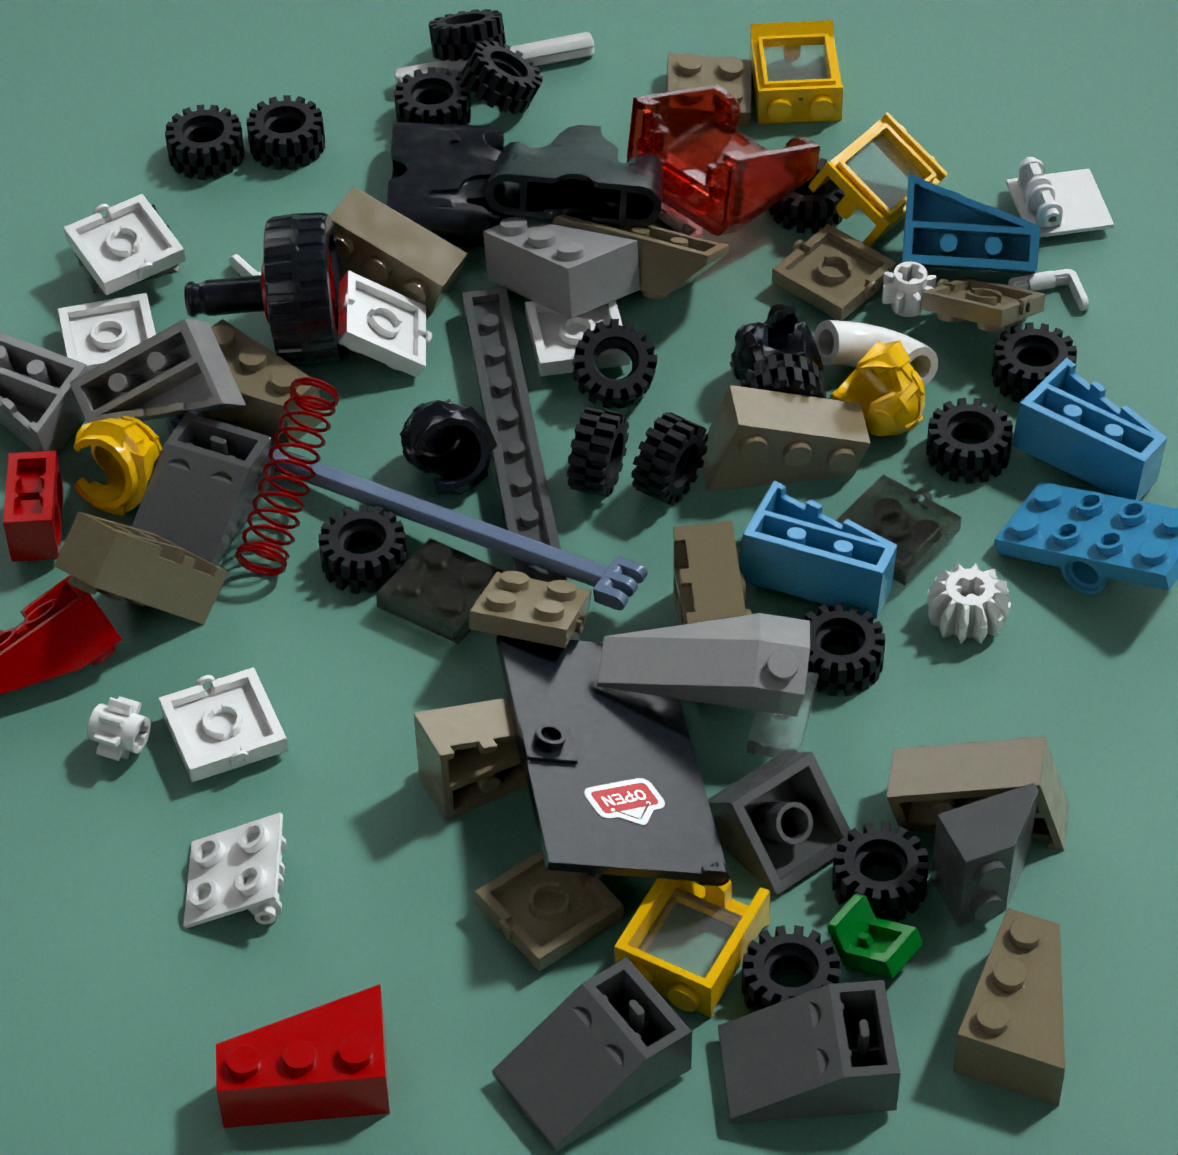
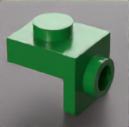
(871, 942)

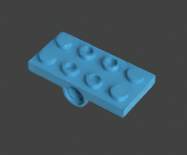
(1094, 537)

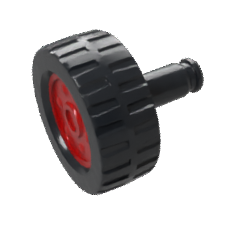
(294, 289)

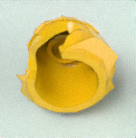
(886, 389)
(127, 454)

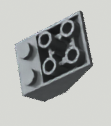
(204, 485)
(596, 1055)
(812, 1056)

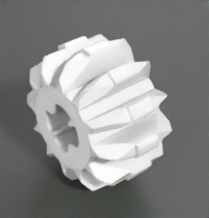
(968, 603)

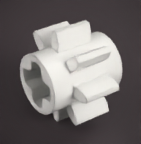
(905, 288)
(118, 728)

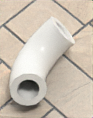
(847, 342)

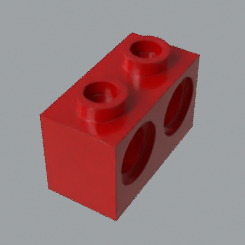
(33, 506)

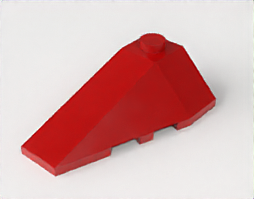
(58, 636)

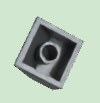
(780, 820)
(983, 853)

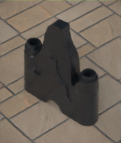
(578, 177)
(443, 178)

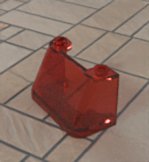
(708, 165)

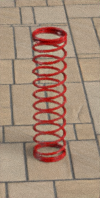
(263, 548)

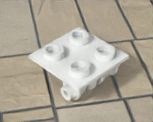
(1058, 201)
(237, 873)

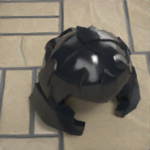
(776, 336)
(450, 443)

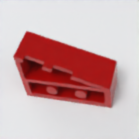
(307, 1066)

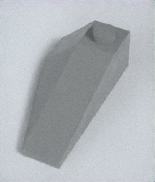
(728, 662)

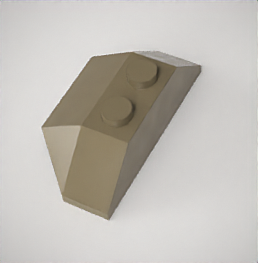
(665, 256)

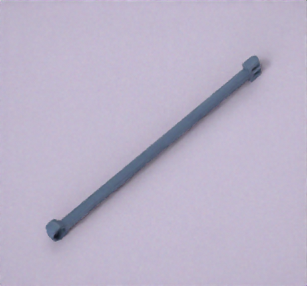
(610, 584)

